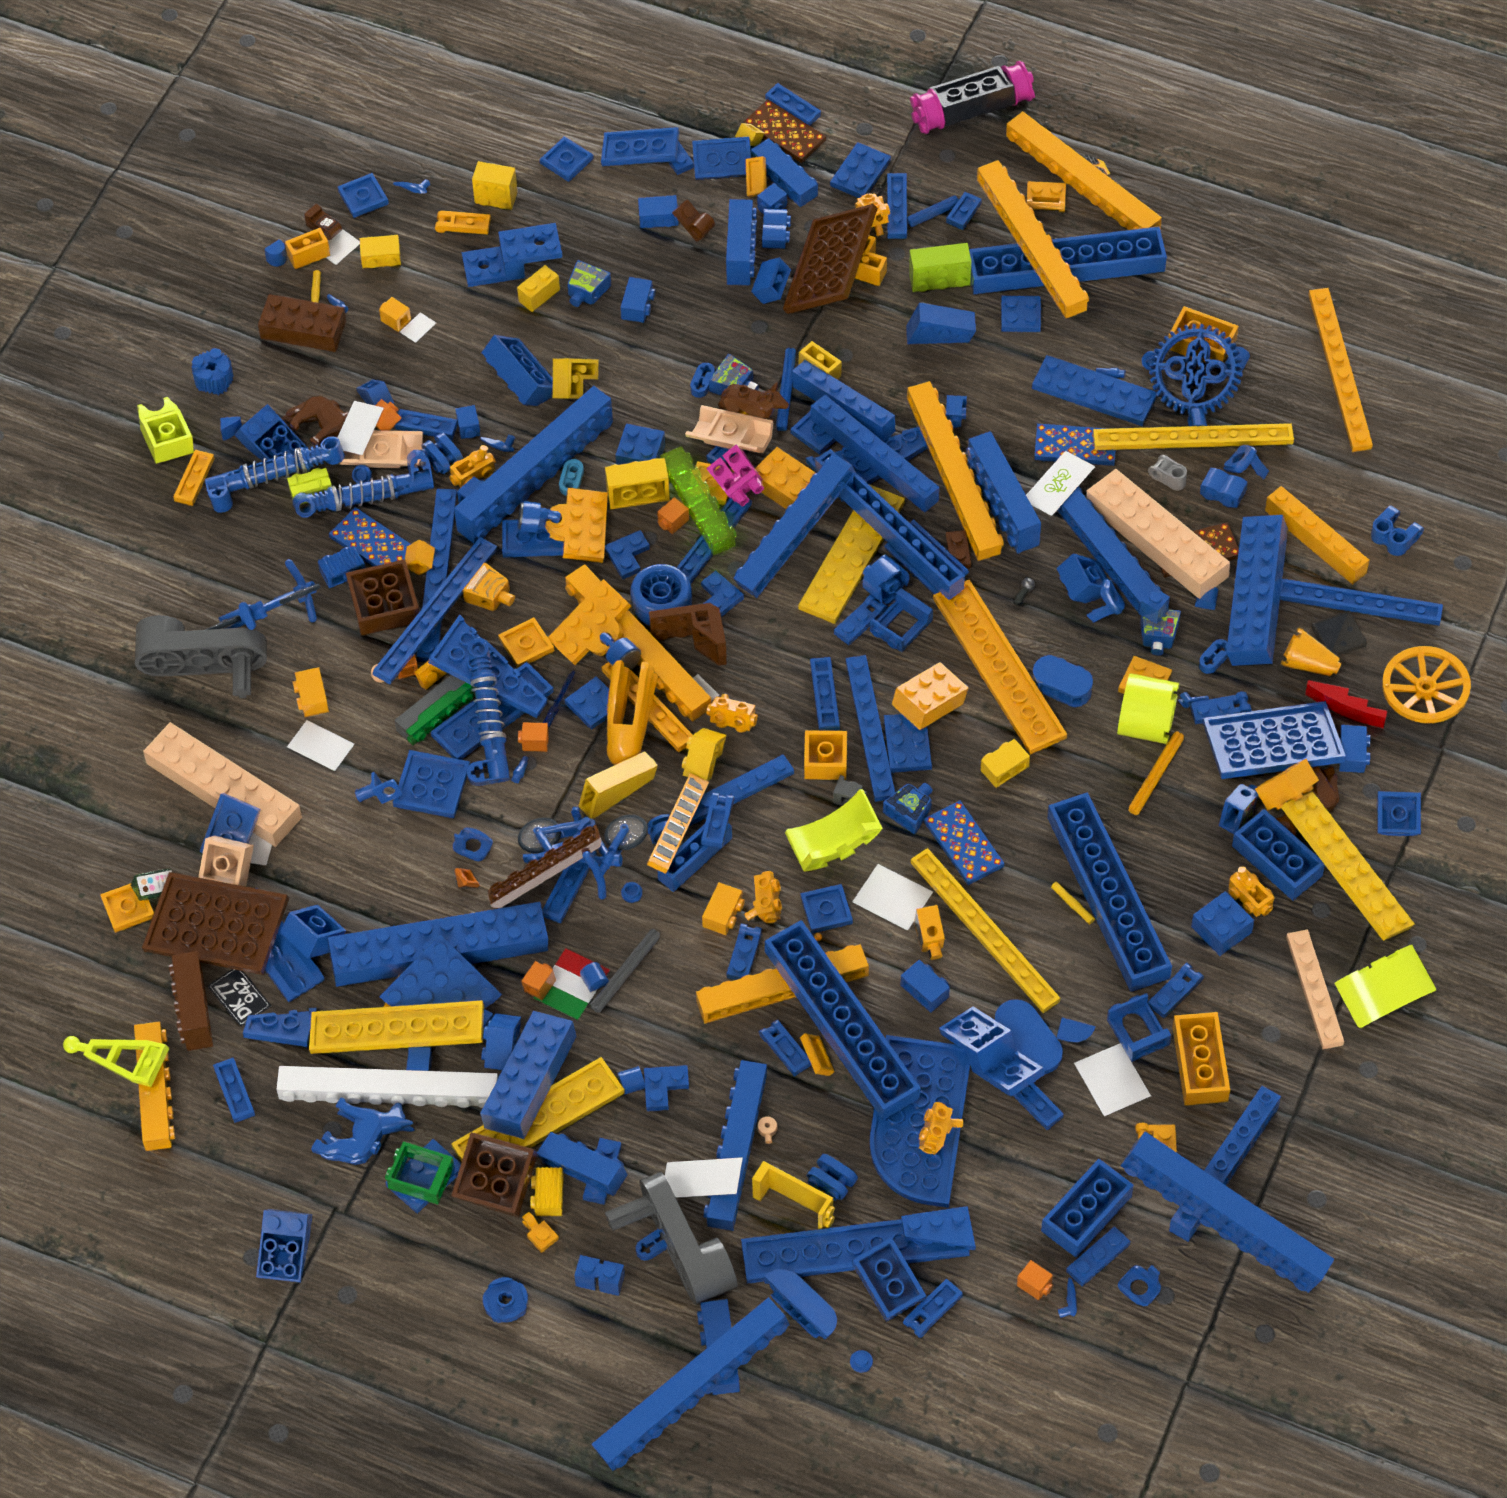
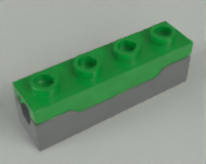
(433, 709)

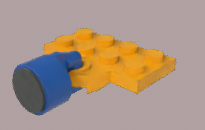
(577, 523)
(596, 629)

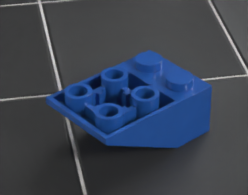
(268, 435)
(283, 1245)

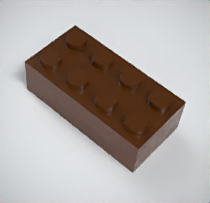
(302, 323)
(190, 1001)

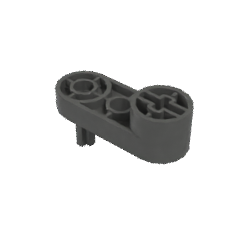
(169, 650)
(702, 1267)

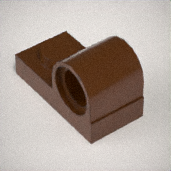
(695, 223)

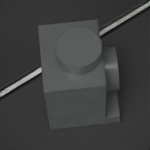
(845, 791)

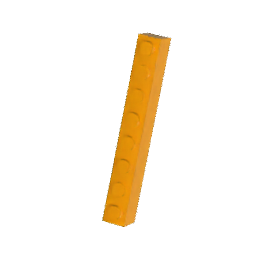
(770, 987)

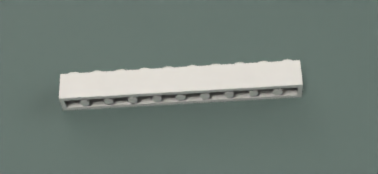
(384, 1086)

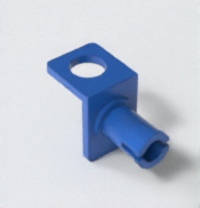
(377, 788)

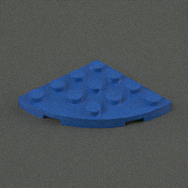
(439, 977)

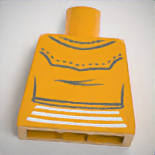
(488, 589)

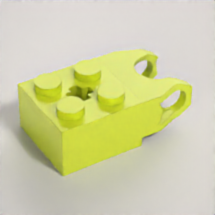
(165, 432)

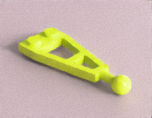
(147, 1065)

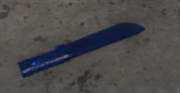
(554, 709)

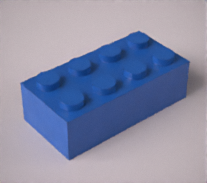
(741, 242)
(1278, 854)
(1087, 1208)

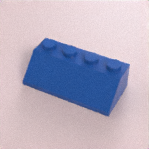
(519, 369)

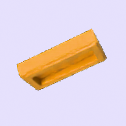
(755, 176)
(817, 1054)

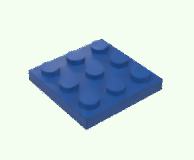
(432, 784)

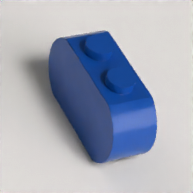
(1063, 680)

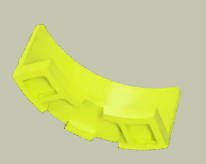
(835, 834)
(1385, 986)

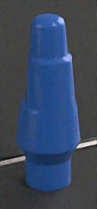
(336, 302)
(1113, 372)
(519, 771)

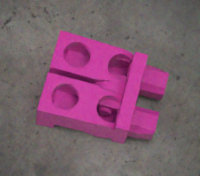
(742, 480)

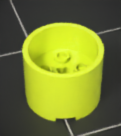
(1148, 708)

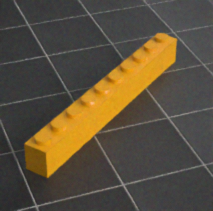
(1080, 174)
(1032, 239)
(954, 471)
(672, 677)

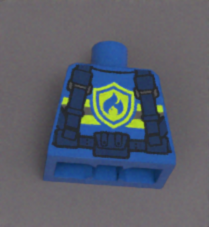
(909, 806)

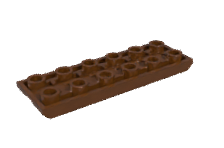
(540, 870)

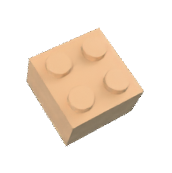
(226, 860)

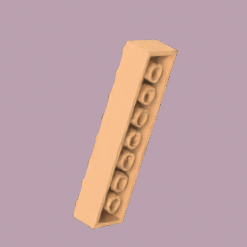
(1158, 534)
(211, 774)

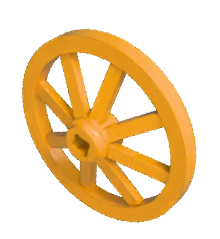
(1426, 682)

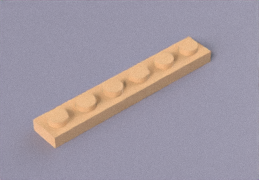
(1315, 989)

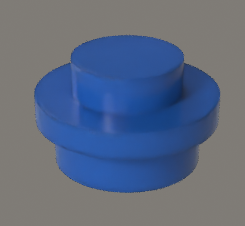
(362, 473)
(631, 892)
(861, 1361)

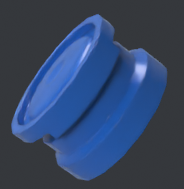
(656, 826)

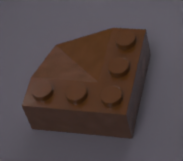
(382, 597)
(494, 1174)

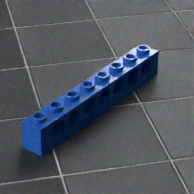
(1232, 1152)

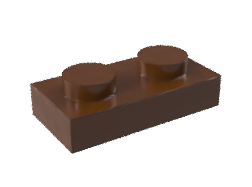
(958, 547)

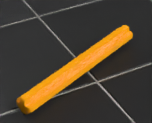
(1156, 773)

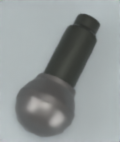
(1026, 586)

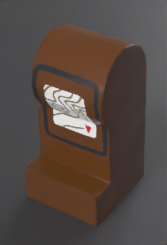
(316, 218)

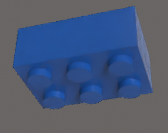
(888, 1279)

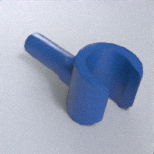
(1186, 699)

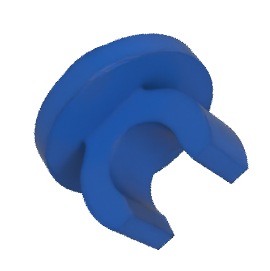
(1146, 359)

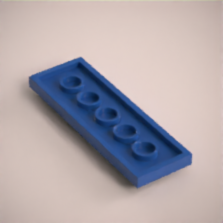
(1094, 390)
(461, 732)

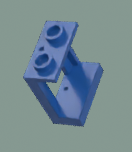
(913, 606)
(1138, 1005)

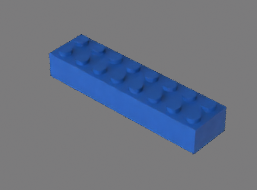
(1257, 590)

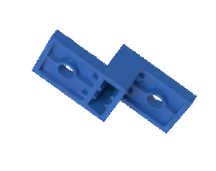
(515, 250)
(992, 1051)

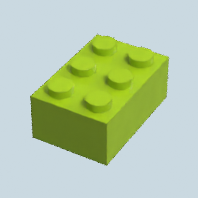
(940, 267)

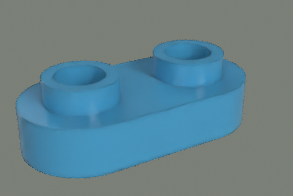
(571, 479)

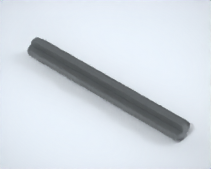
(625, 970)

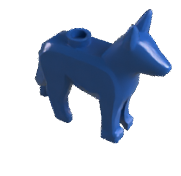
(367, 1132)

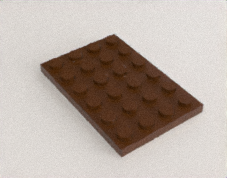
(830, 259)
(219, 920)

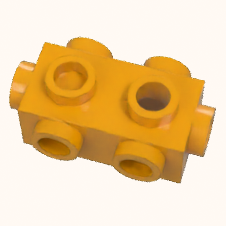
(882, 212)
(477, 465)
(732, 713)
(1250, 892)
(767, 902)
(937, 1125)

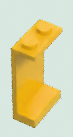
(793, 1188)

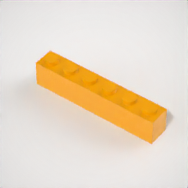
(1318, 535)
(154, 1099)

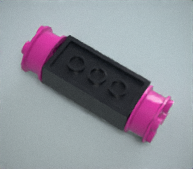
(972, 96)

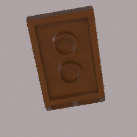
(692, 620)

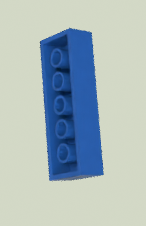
(1003, 492)
(528, 1074)

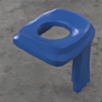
(1235, 466)
(1113, 602)
(466, 834)
(1150, 1277)

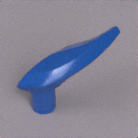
(416, 188)
(497, 444)
(1071, 1299)

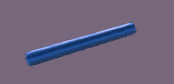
(786, 388)

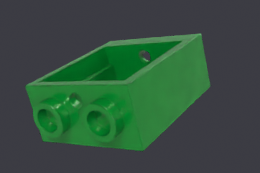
(424, 1155)

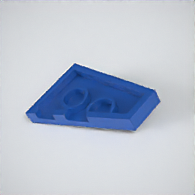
(282, 1028)
(940, 1226)

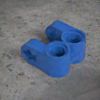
(1395, 539)

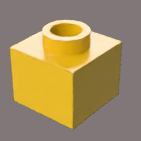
(754, 134)

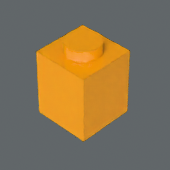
(395, 314)
(419, 557)

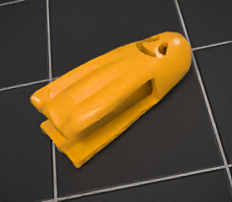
(623, 739)

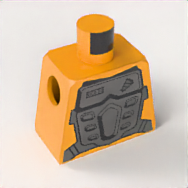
(929, 931)

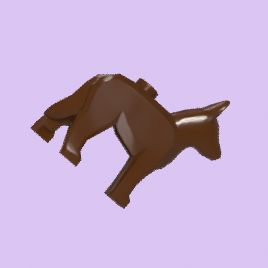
(751, 401)
(317, 409)
(1324, 789)

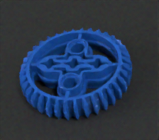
(1193, 346)

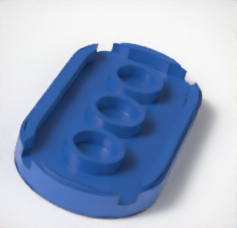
(1030, 1034)

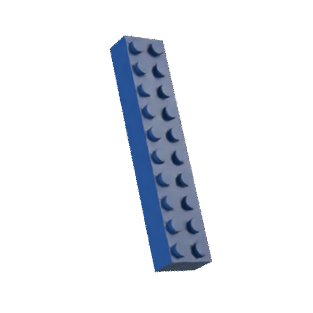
(1087, 256)
(533, 465)
(1109, 892)
(475, 936)
(842, 1020)
(1227, 1212)

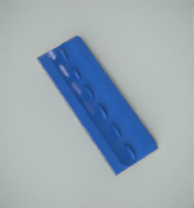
(290, 969)

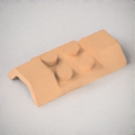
(731, 428)
(387, 449)

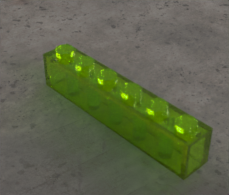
(696, 496)

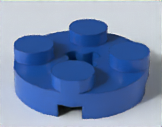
(505, 1312)

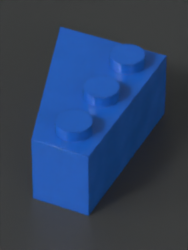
(940, 325)

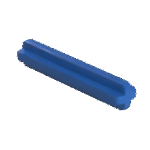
(932, 211)

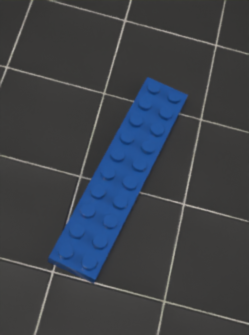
(833, 1249)

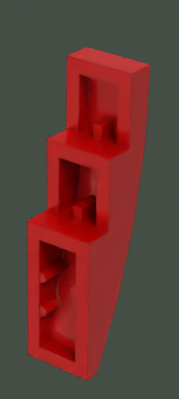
(1348, 706)

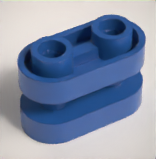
(439, 461)
(820, 1179)

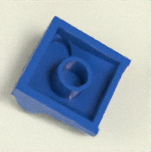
(1398, 813)

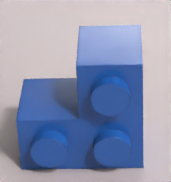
(501, 1039)

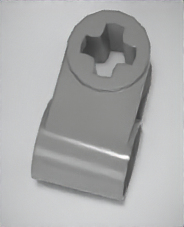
(1169, 473)

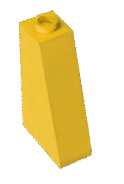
(616, 783)

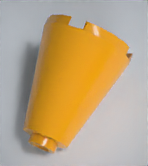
(1310, 655)

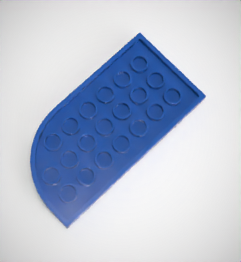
(895, 1141)

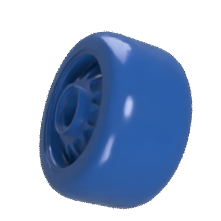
(658, 589)

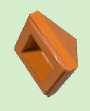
(466, 878)

